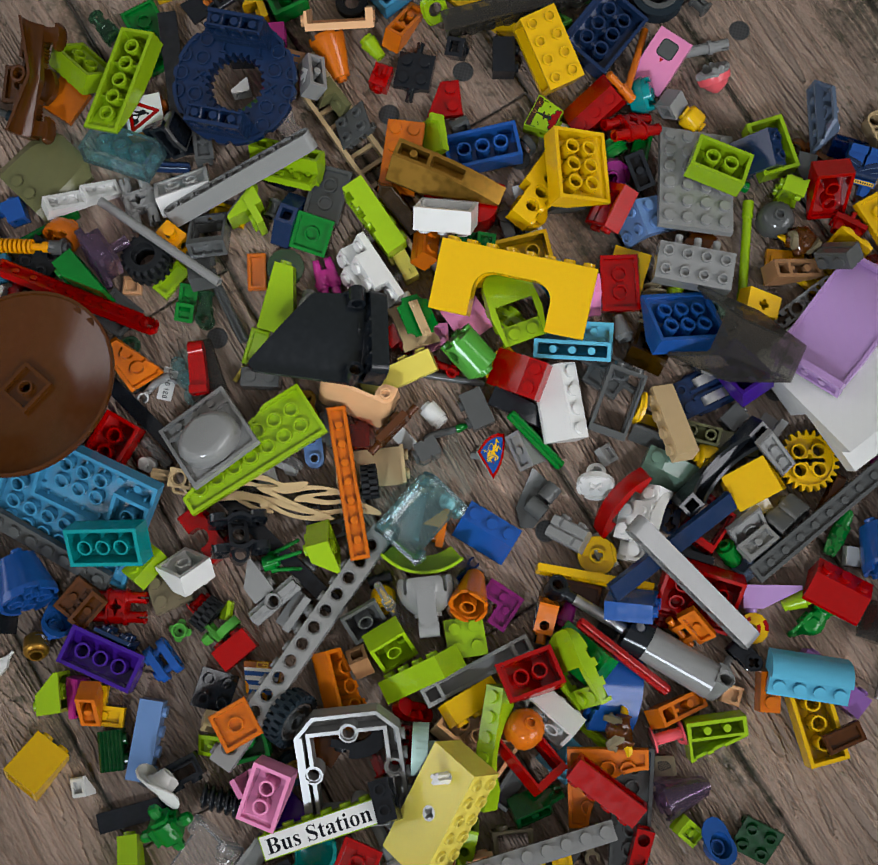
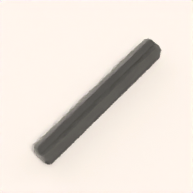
(231, 313)

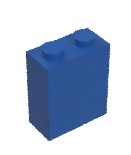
(636, 607)

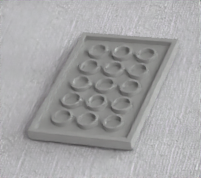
(683, 201)

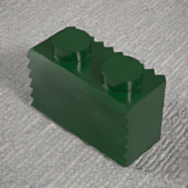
(113, 750)

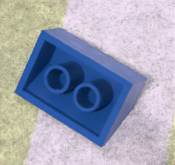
(486, 532)

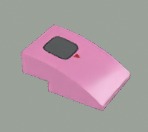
(662, 59)

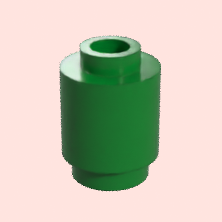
(729, 555)

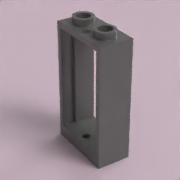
(602, 429)

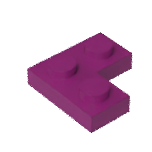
(506, 602)

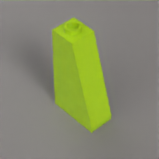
(280, 297)
(130, 849)

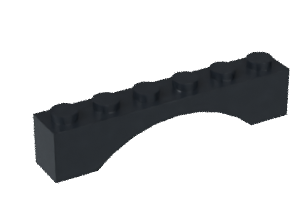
(696, 490)

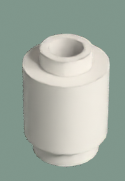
(433, 414)

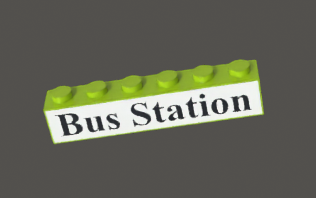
(318, 828)

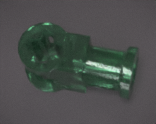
(107, 30)
(204, 310)

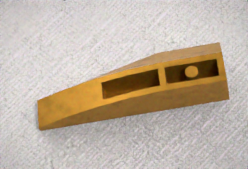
(440, 176)

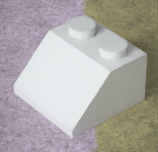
(186, 571)

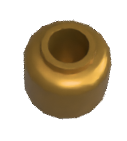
(36, 646)

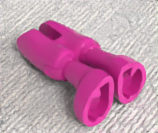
(326, 277)

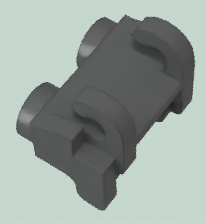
(507, 226)

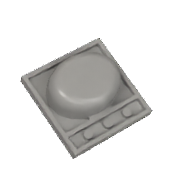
(209, 437)

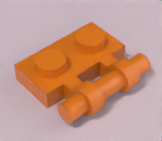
(694, 623)

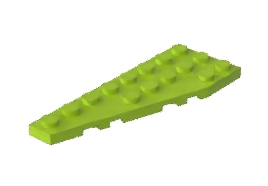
(282, 428)

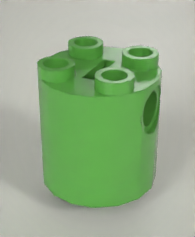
(469, 352)

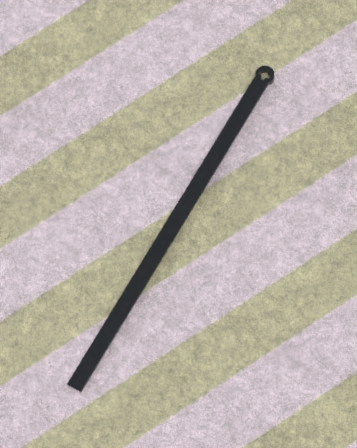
(152, 426)

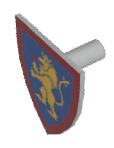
(491, 453)

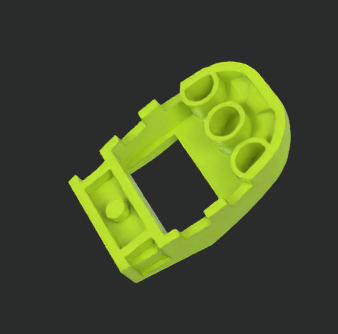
(502, 291)
(572, 654)

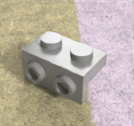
(294, 611)

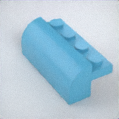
(595, 346)
(809, 676)

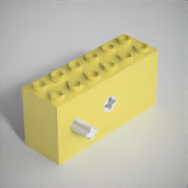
(441, 806)

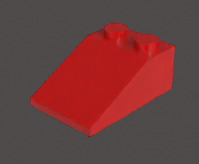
(829, 187)
(519, 374)
(530, 674)

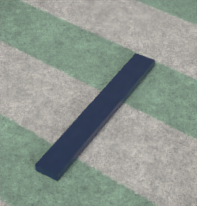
(680, 539)

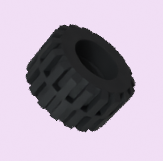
(150, 272)

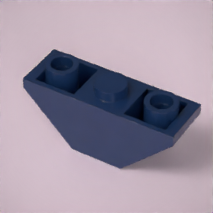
(286, 219)

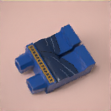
(866, 166)

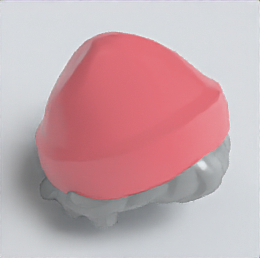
(714, 76)

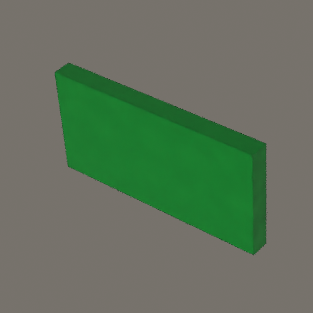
(145, 18)

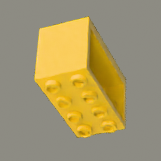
(547, 50)

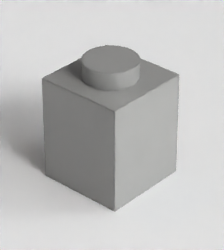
(671, 104)

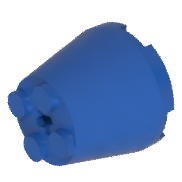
(869, 547)
(24, 583)

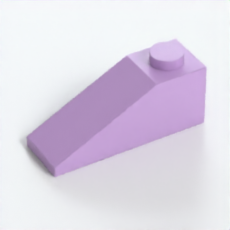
(765, 595)

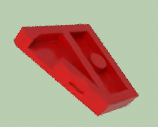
(447, 100)

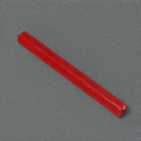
(623, 656)

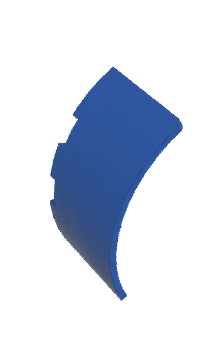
(626, 690)

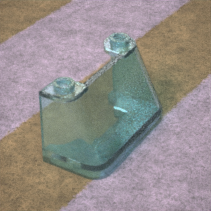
(419, 516)

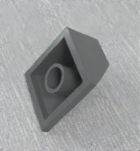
(363, 619)

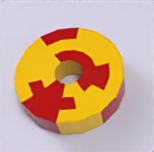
(760, 624)

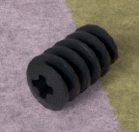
(219, 800)

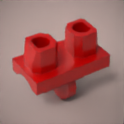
(844, 219)

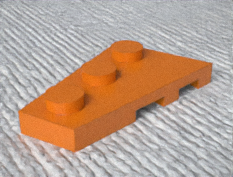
(132, 366)

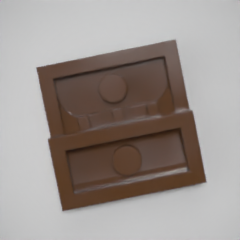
(81, 602)

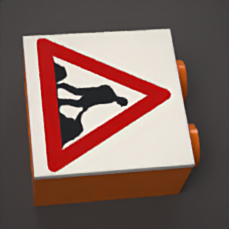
(149, 110)

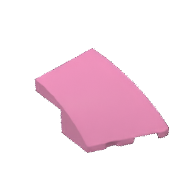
(477, 319)

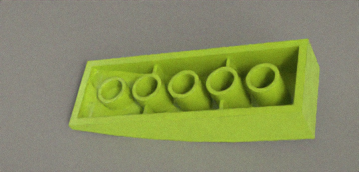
(124, 79)

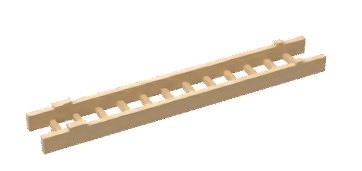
(350, 158)

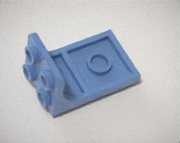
(641, 222)

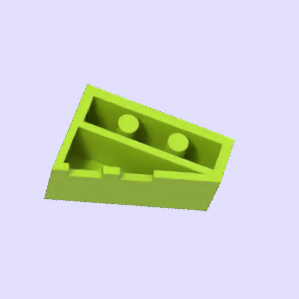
(712, 731)

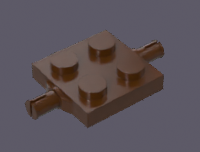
(385, 434)

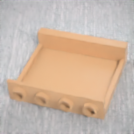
(337, 24)

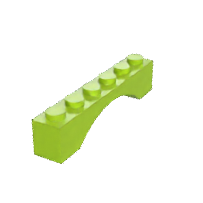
(494, 717)

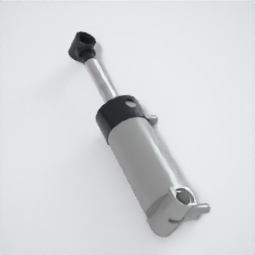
(656, 647)

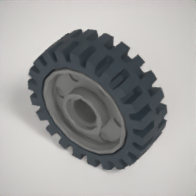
(287, 716)

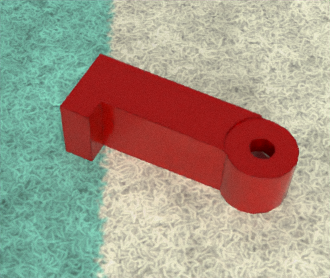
(197, 368)
(640, 845)

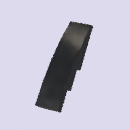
(508, 401)

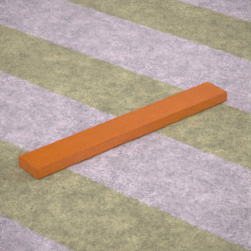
(348, 483)

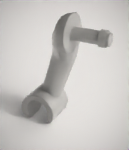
(154, 384)

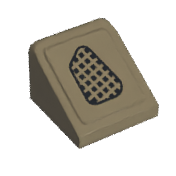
(664, 765)

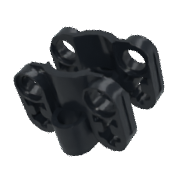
(222, 521)

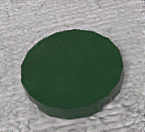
(290, 256)

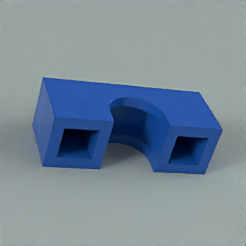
(15, 212)

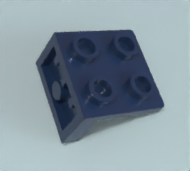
(111, 632)

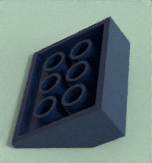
(604, 33)

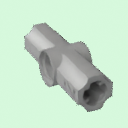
(266, 607)

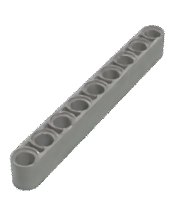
(241, 177)
(692, 581)

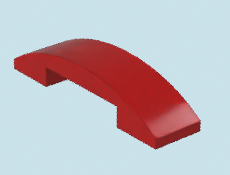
(617, 498)

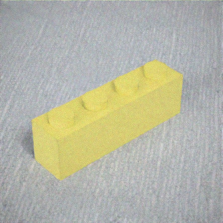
(407, 370)

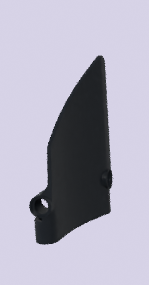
(331, 340)

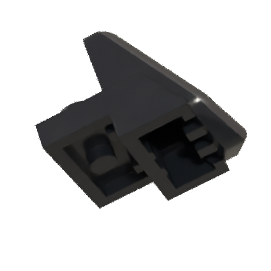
(171, 133)

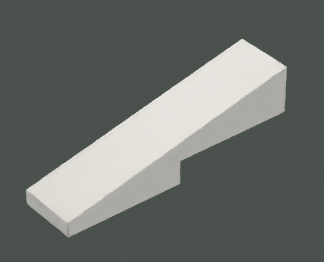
(87, 196)

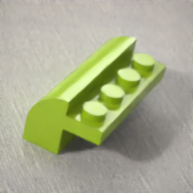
(301, 174)

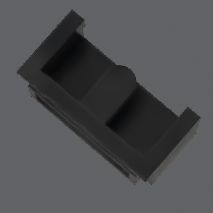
(192, 758)

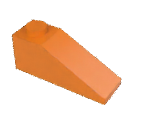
(402, 28)
(674, 710)

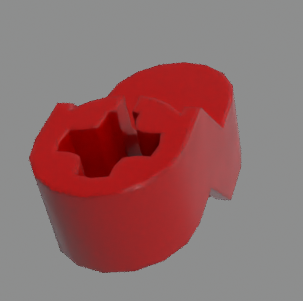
(412, 711)

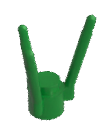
(272, 561)

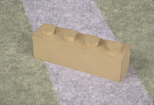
(672, 423)

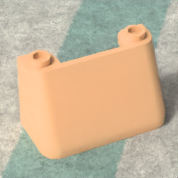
(360, 404)

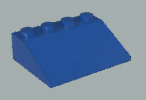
(679, 322)

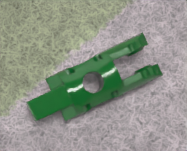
(838, 534)

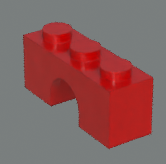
(198, 522)

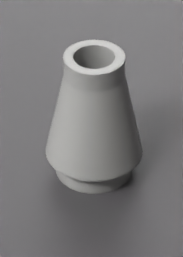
(621, 329)

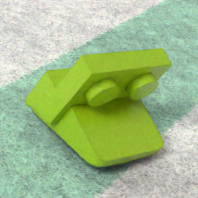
(248, 208)

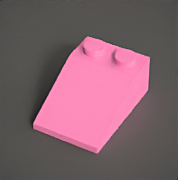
(266, 793)

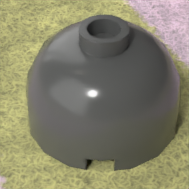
(774, 219)

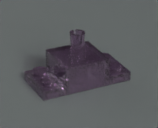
(102, 255)

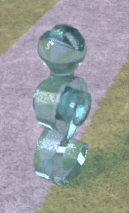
(183, 379)

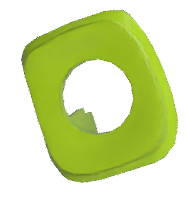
(424, 7)

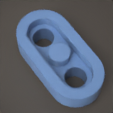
(315, 449)

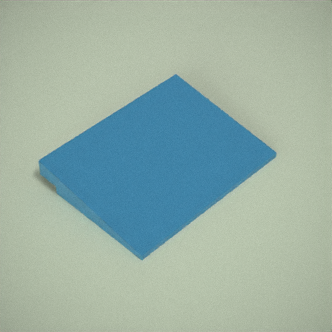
(81, 489)

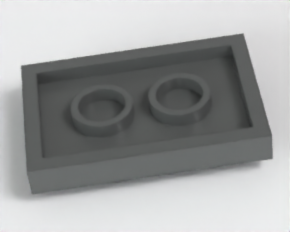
(328, 198)

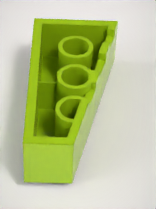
(374, 217)
(421, 673)

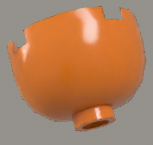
(62, 228)
(524, 728)

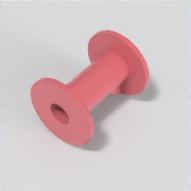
(668, 736)

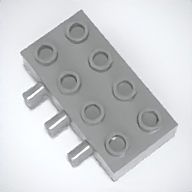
(693, 265)

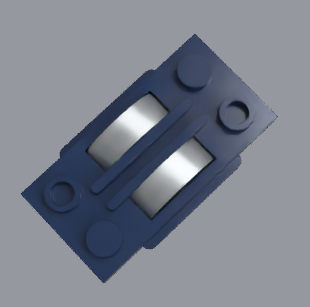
(701, 394)

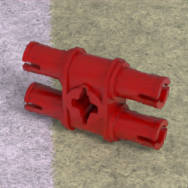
(630, 127)
(123, 616)

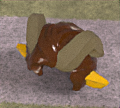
(801, 240)
(619, 732)

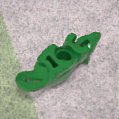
(810, 622)

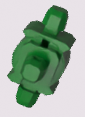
(166, 827)

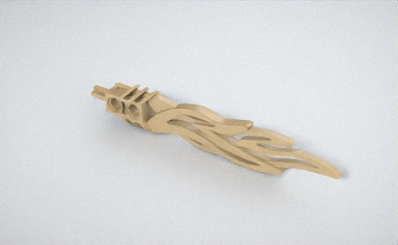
(267, 502)

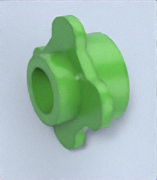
(174, 630)

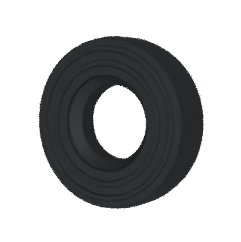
(346, 12)

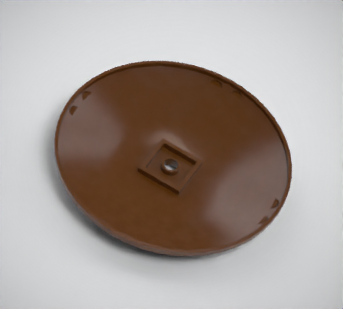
(70, 374)

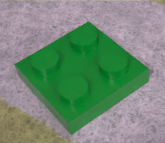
(312, 233)

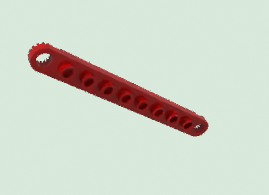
(94, 303)

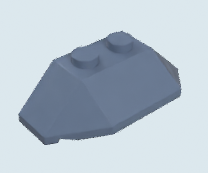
(822, 114)

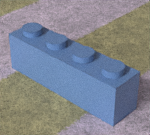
(147, 735)

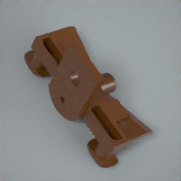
(37, 82)

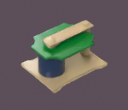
(414, 323)

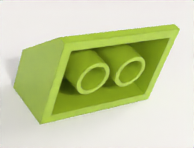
(79, 66)

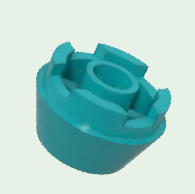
(644, 96)

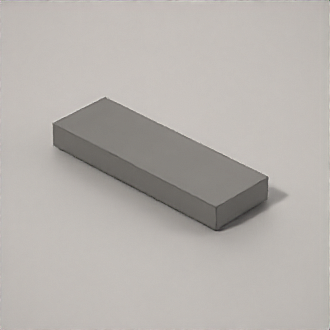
(775, 452)

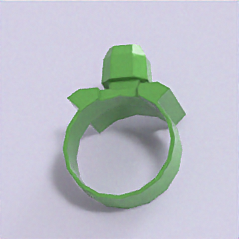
(216, 634)

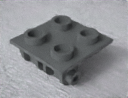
(354, 126)

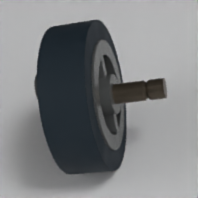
(658, 10)

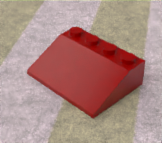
(675, 599)

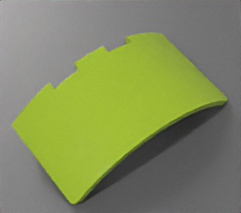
(431, 565)

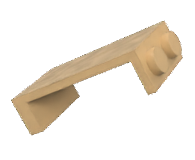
(389, 465)

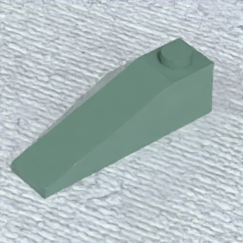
(663, 472)

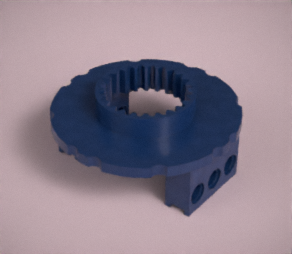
(226, 38)

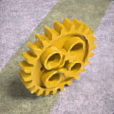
(808, 478)

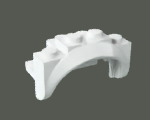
(366, 268)
(651, 505)

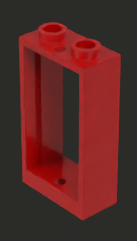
(550, 756)

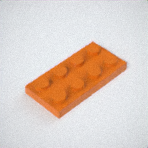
(396, 129)

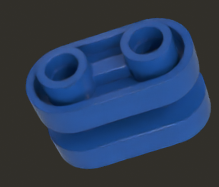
(152, 658)

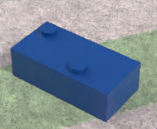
(486, 147)

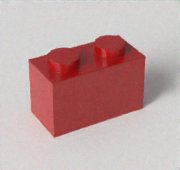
(234, 649)

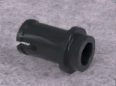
(384, 577)

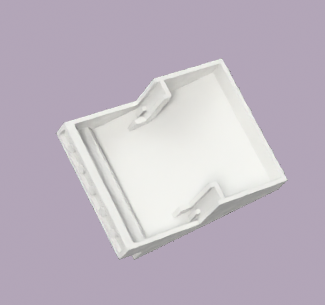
(844, 422)

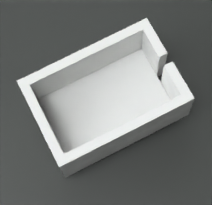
(445, 216)

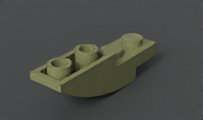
(713, 436)

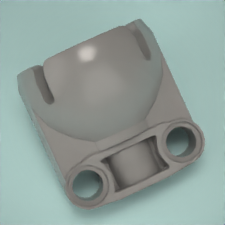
(426, 599)

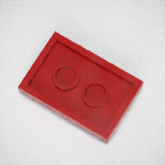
(619, 283)

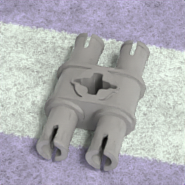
(140, 201)

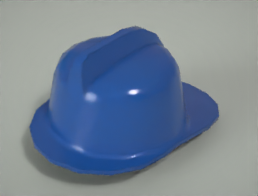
(54, 623)
(717, 842)

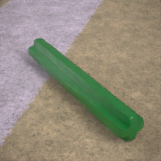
(535, 439)

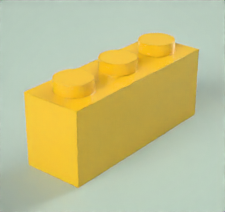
(465, 704)

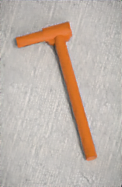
(625, 89)

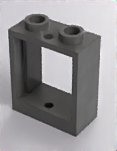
(210, 245)

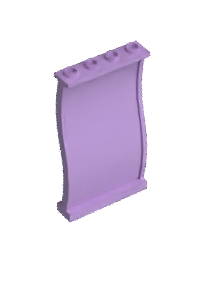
(839, 327)

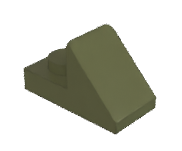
(335, 98)

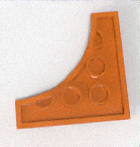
(613, 763)

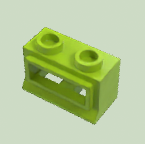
(790, 189)

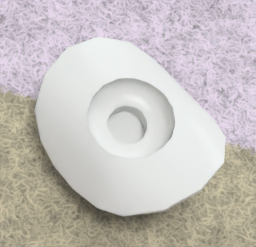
(159, 782)

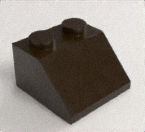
(639, 354)

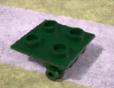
(757, 839)

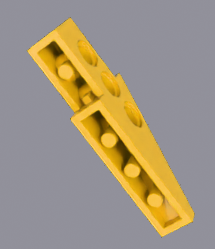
(533, 184)

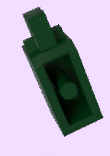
(528, 809)

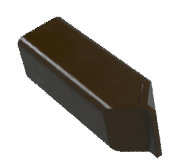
(396, 206)

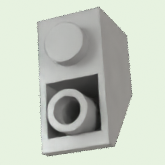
(256, 582)

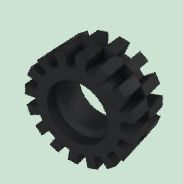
(369, 481)
(206, 613)

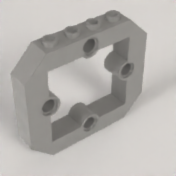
(333, 722)

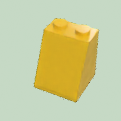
(752, 483)
(37, 765)

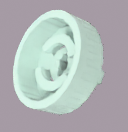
(420, 746)

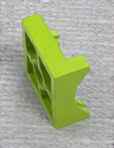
(435, 134)

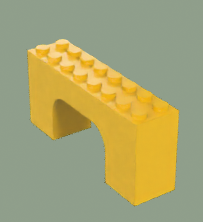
(465, 264)

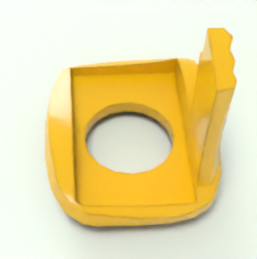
(640, 415)

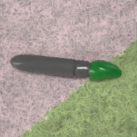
(447, 431)

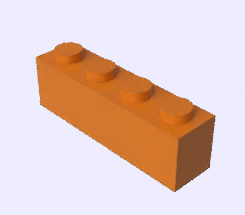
(335, 680)

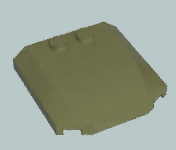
(45, 171)

